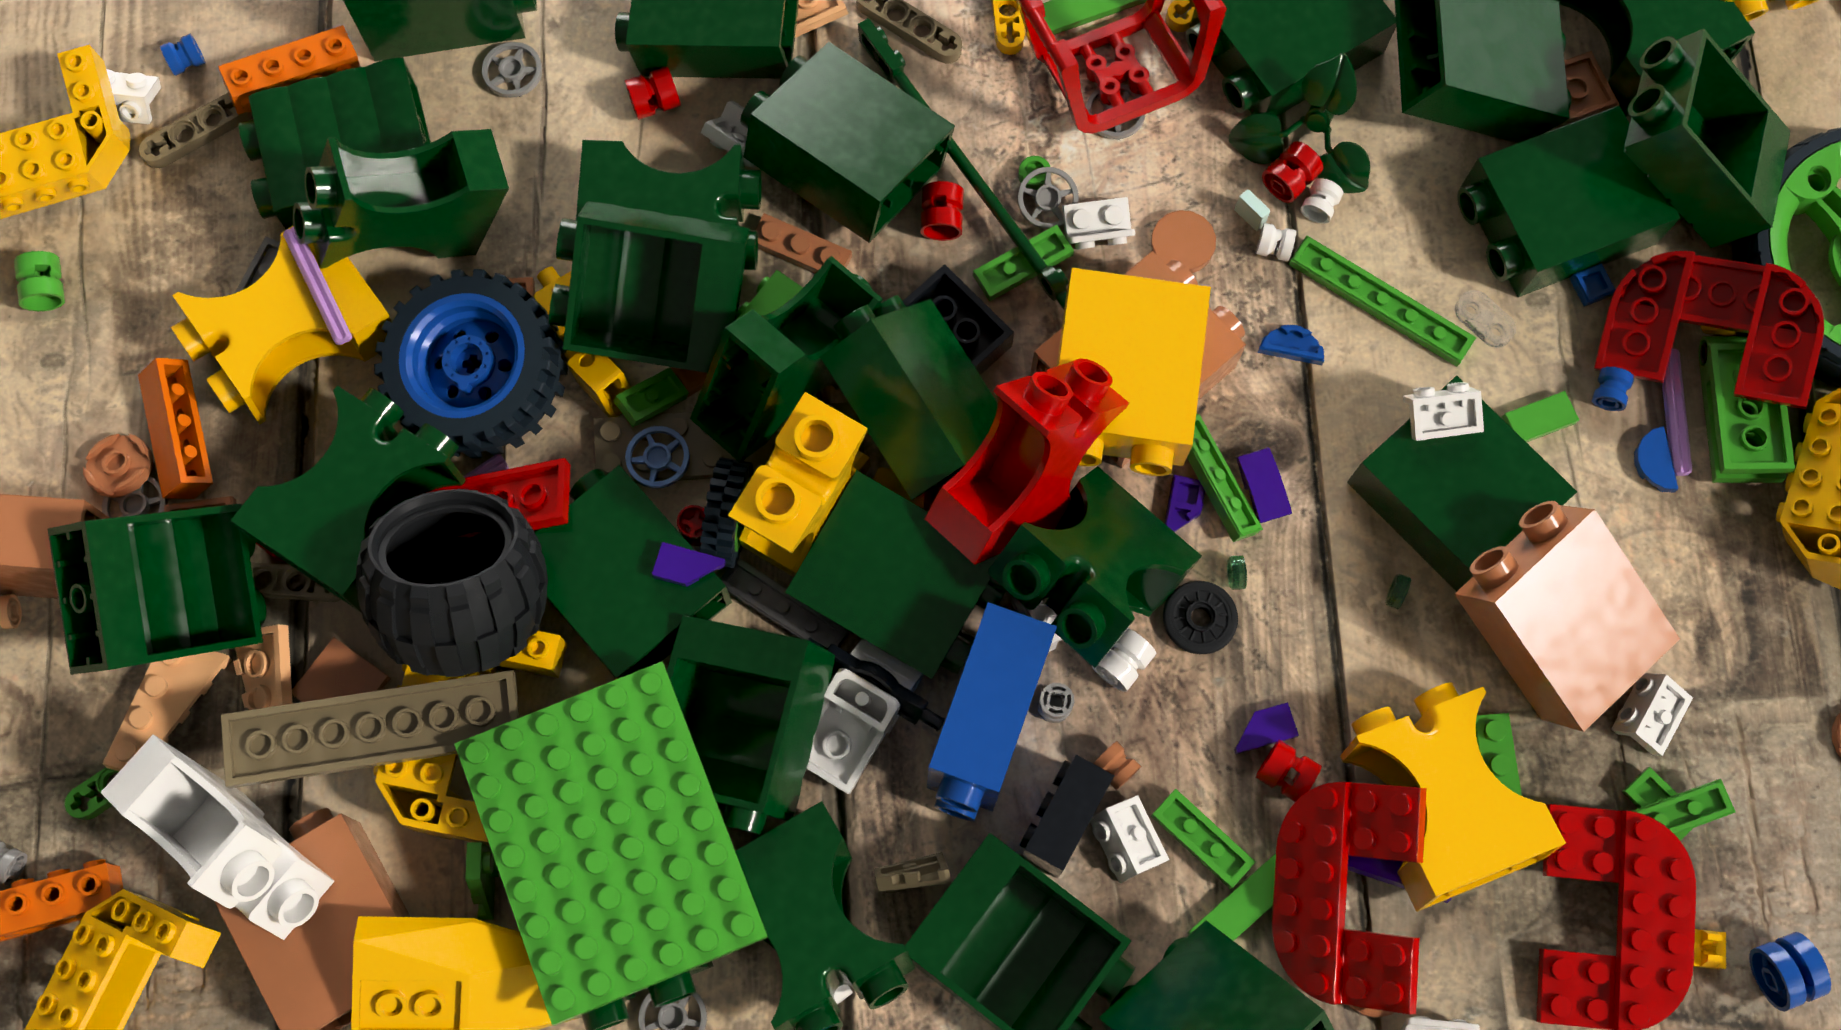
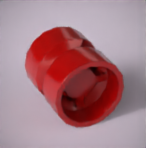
(652, 93)
(1295, 169)
(942, 211)
(1278, 763)

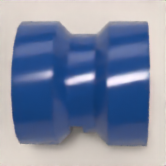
(182, 54)
(1613, 388)

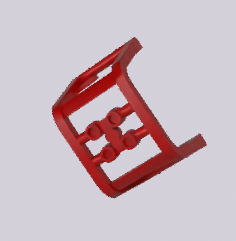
(1064, 68)

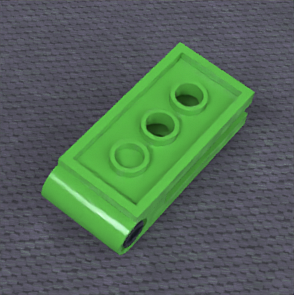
(1745, 436)

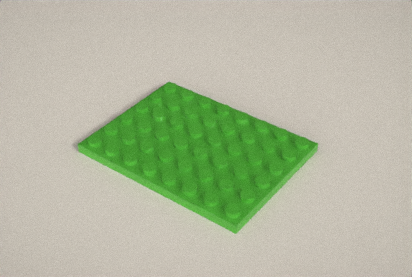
(609, 843)

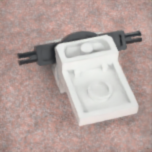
(860, 708)

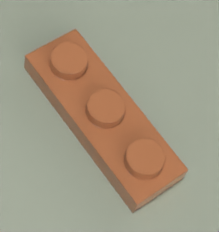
(797, 245)

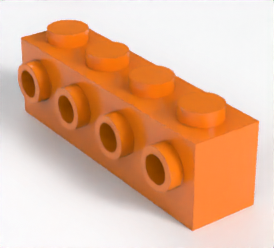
(287, 64)
(175, 428)
(56, 900)

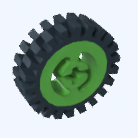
(721, 532)

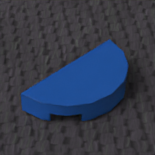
(1293, 343)
(1654, 461)

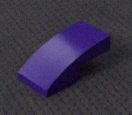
(1264, 485)

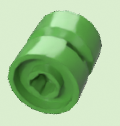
(39, 281)

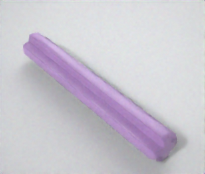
(318, 288)
(1676, 416)

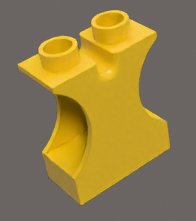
(276, 328)
(799, 483)
(1471, 819)

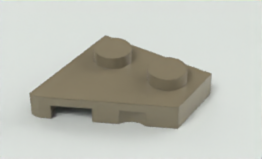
(913, 873)

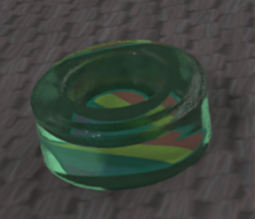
(1237, 572)
(1398, 591)

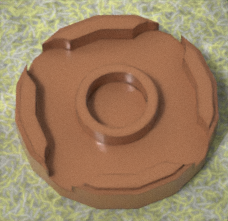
(1184, 238)
(118, 465)

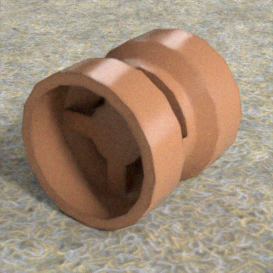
(1115, 762)

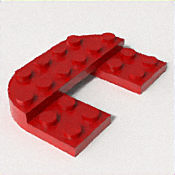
(1760, 300)
(1311, 892)
(1653, 923)

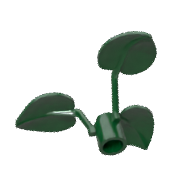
(1331, 92)

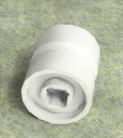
(1124, 659)

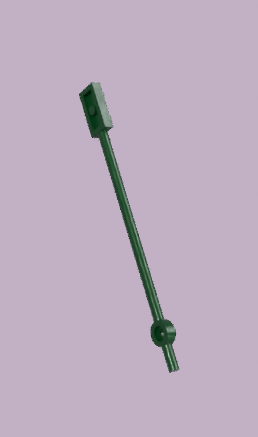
(892, 65)

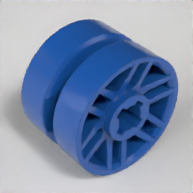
(1790, 971)

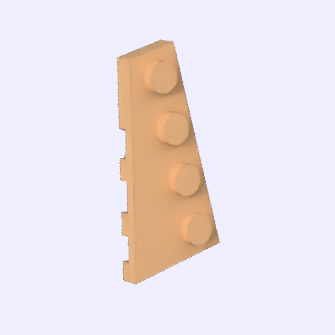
(266, 669)
(163, 702)

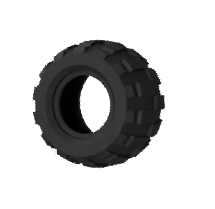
(447, 598)

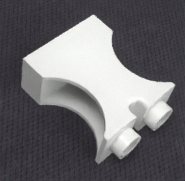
(217, 838)

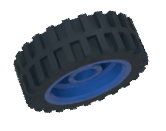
(470, 363)

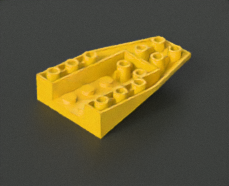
(442, 976)

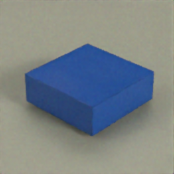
(1592, 285)

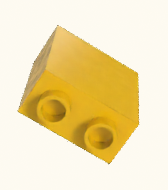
(1153, 348)

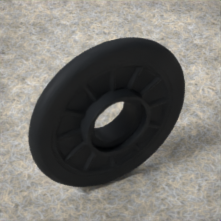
(1200, 638)

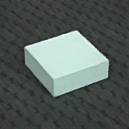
(1252, 210)

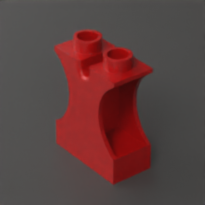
(1026, 457)

